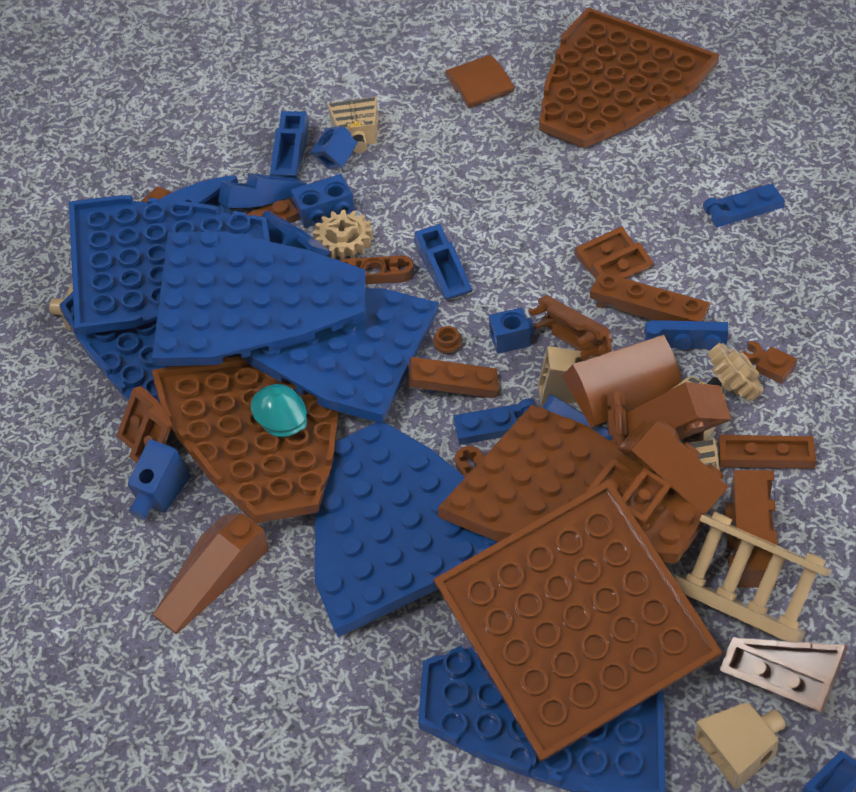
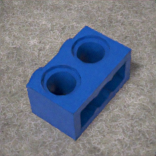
(321, 199)

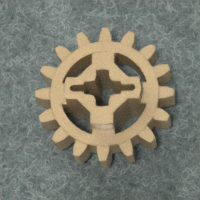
(344, 234)
(735, 371)

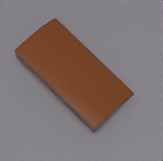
(636, 370)

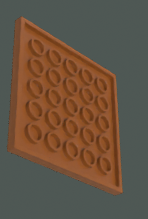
(576, 619)

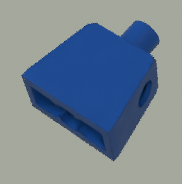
(156, 479)

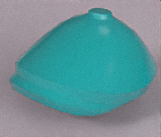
(279, 410)

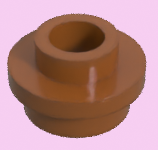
(447, 339)

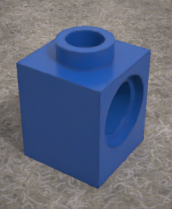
(334, 147)
(510, 330)

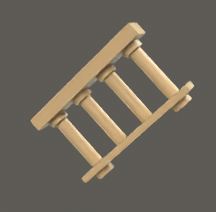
(755, 611)

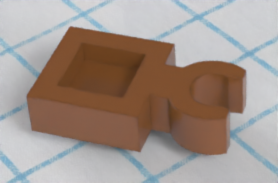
(771, 363)

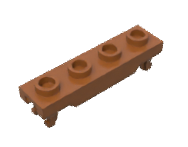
(646, 300)
(573, 327)

